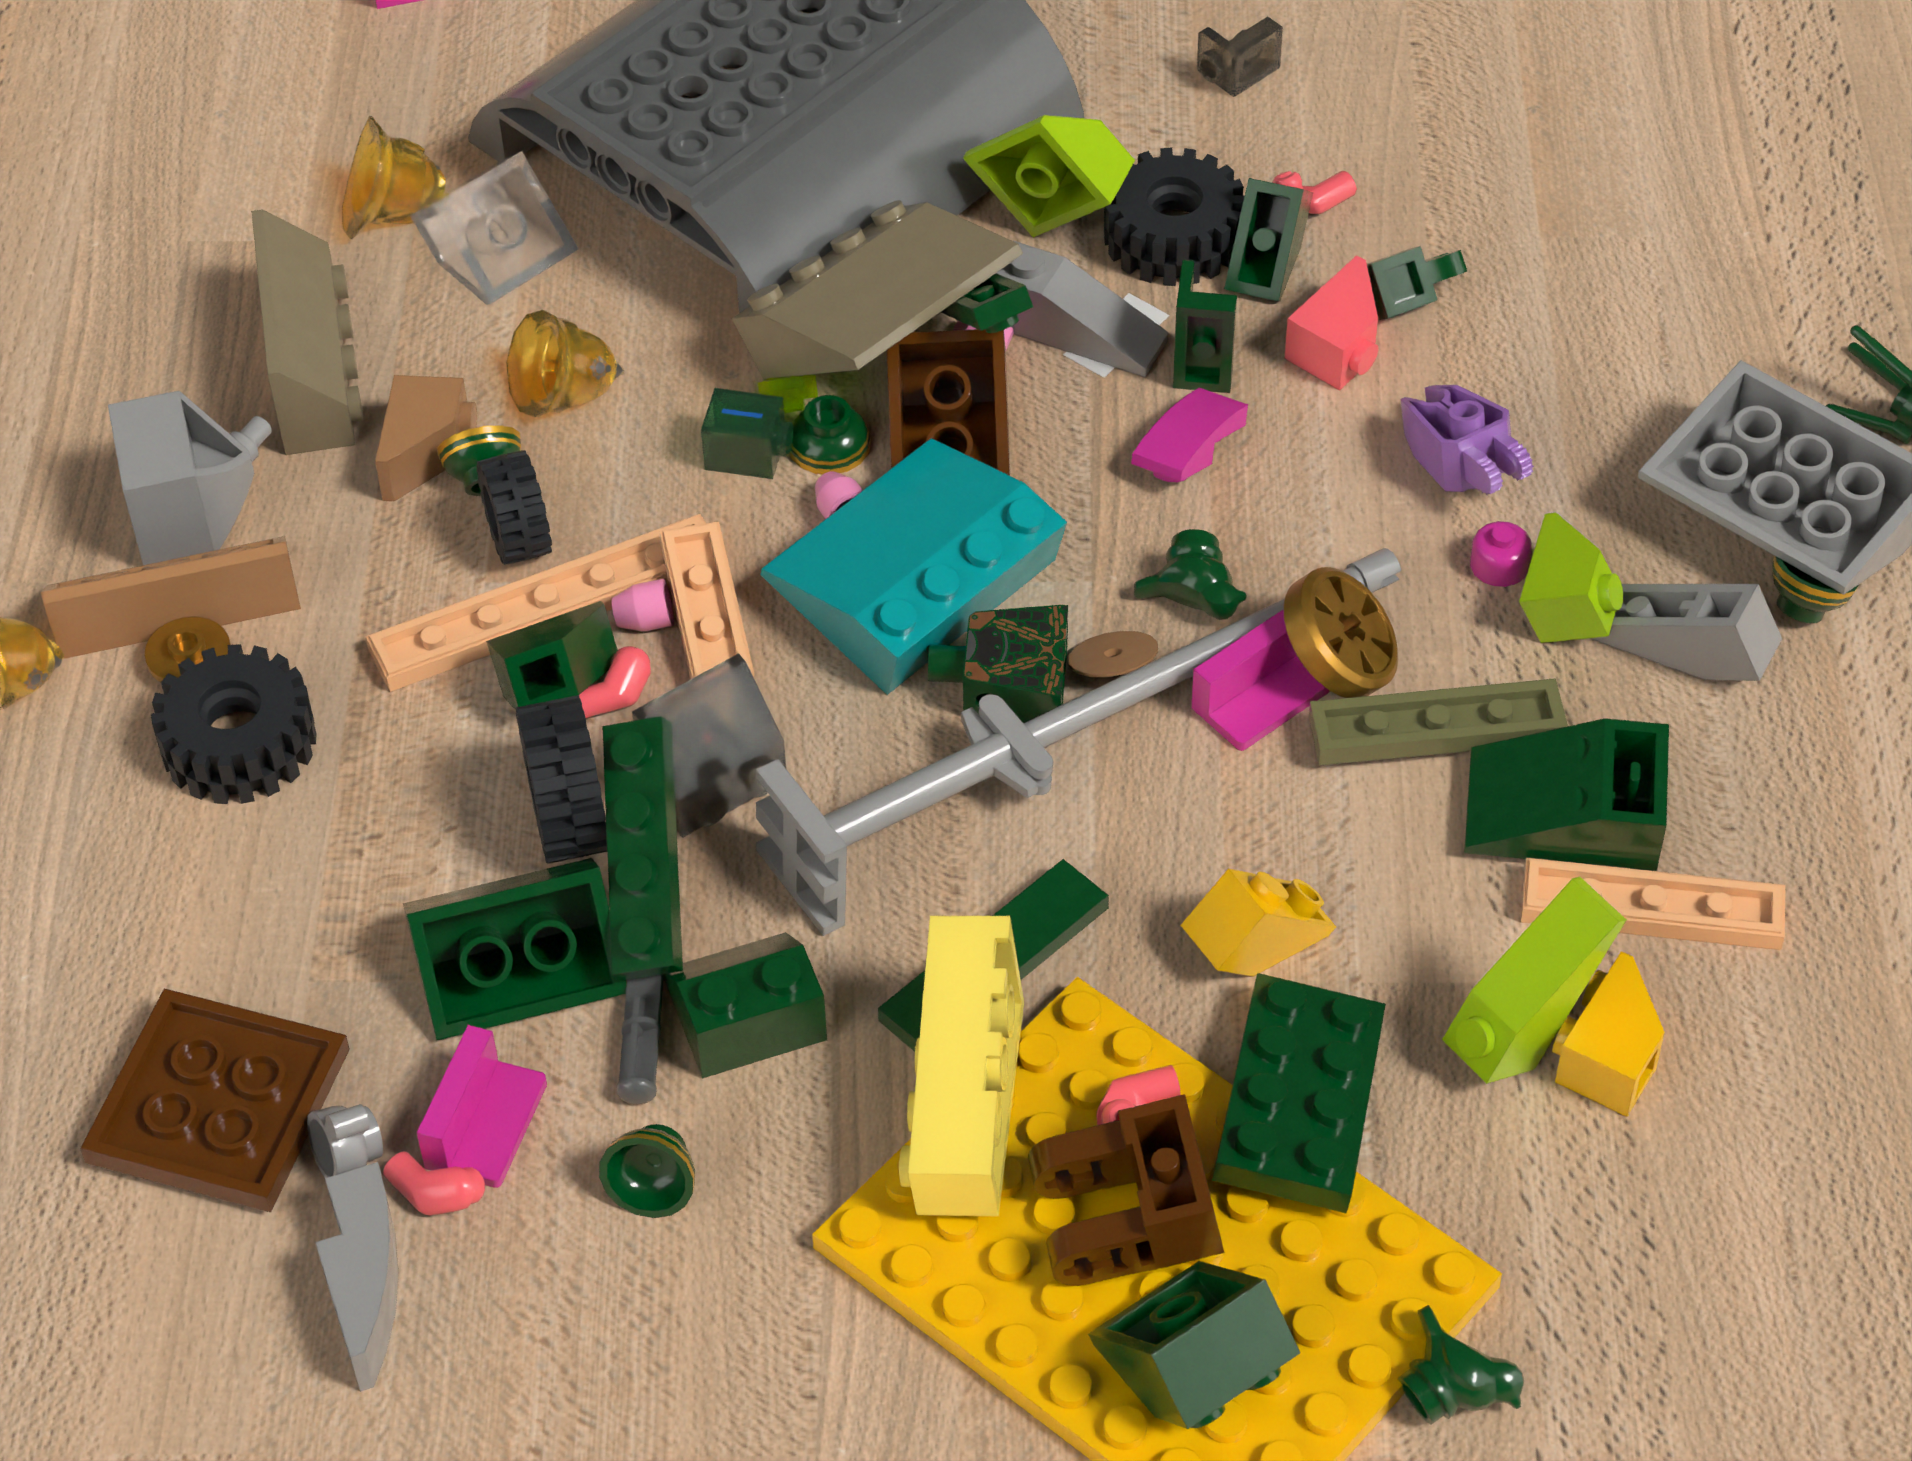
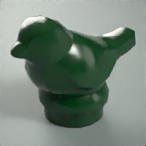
(1194, 576)
(1457, 1376)

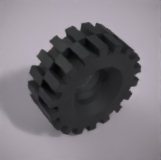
(1161, 242)
(238, 757)
(562, 779)

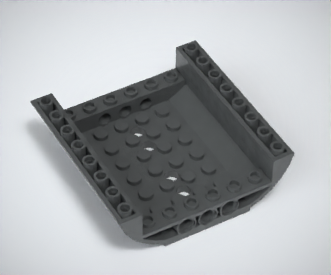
(803, 136)

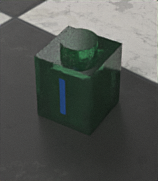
(745, 433)

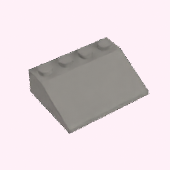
(1790, 478)

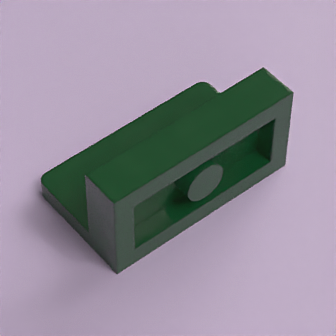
(1203, 337)

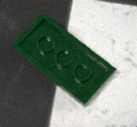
(1300, 1093)

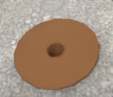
(1113, 654)

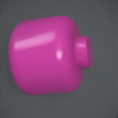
(1501, 554)

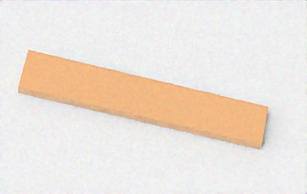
(460, 631)

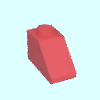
(1336, 328)

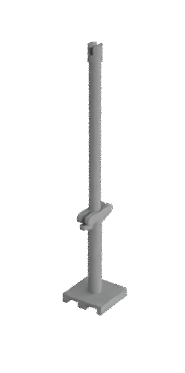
(811, 848)

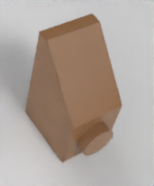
(416, 421)

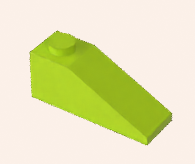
(1534, 985)

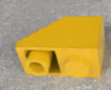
(1256, 921)
(1614, 1041)

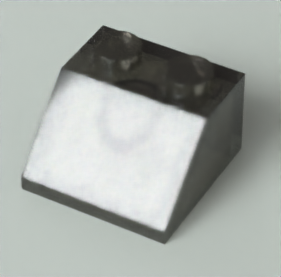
(718, 742)

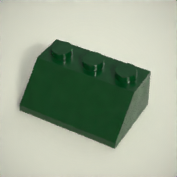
(514, 948)

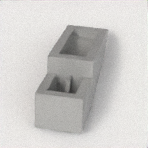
(362, 1268)

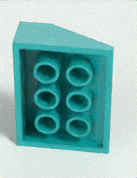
(917, 559)

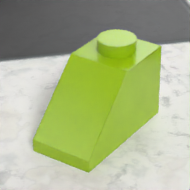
(1569, 585)

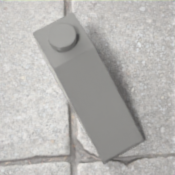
(1082, 314)
(1697, 628)

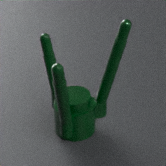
(1894, 372)

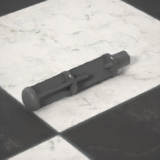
(640, 1040)

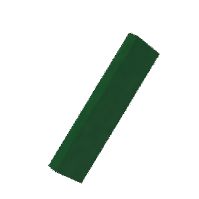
(1041, 922)

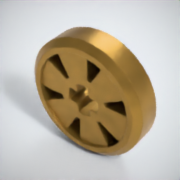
(1340, 633)

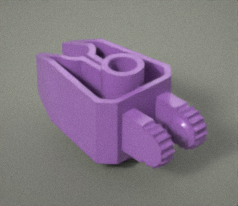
(1463, 439)

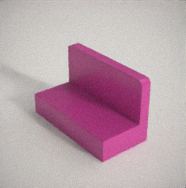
(1254, 685)
(479, 1110)

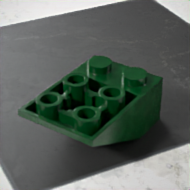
(1572, 795)

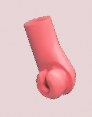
(1136, 1091)

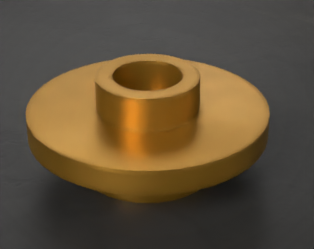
(183, 640)

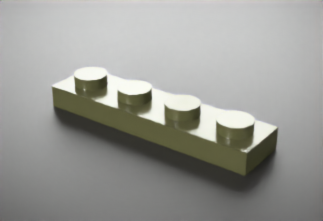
(1432, 720)

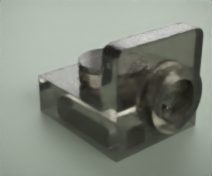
(1242, 60)

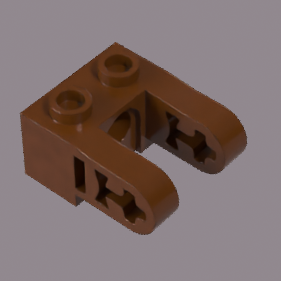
(1145, 1147)

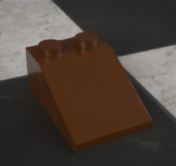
(950, 391)

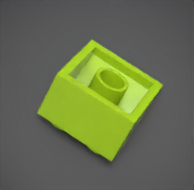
(1052, 170)

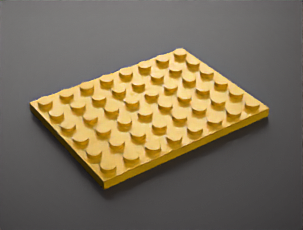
(992, 1301)

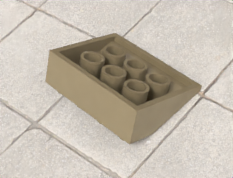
(869, 290)

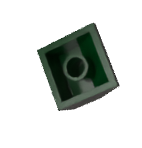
(749, 1003)
(1198, 1343)

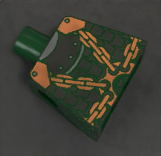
(1009, 655)

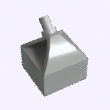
(181, 473)

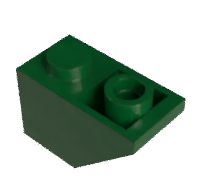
(554, 656)

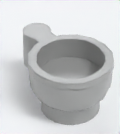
(343, 1138)

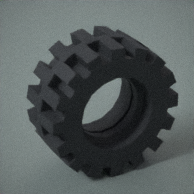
(514, 507)

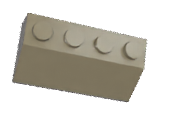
(306, 336)

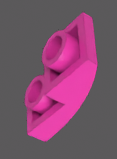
(1186, 435)

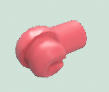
(1325, 194)
(621, 685)
(434, 1190)

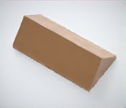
(136, 601)

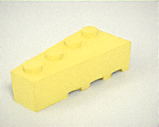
(964, 1067)

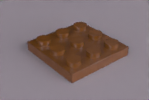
(215, 1100)

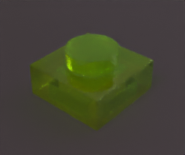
(792, 389)

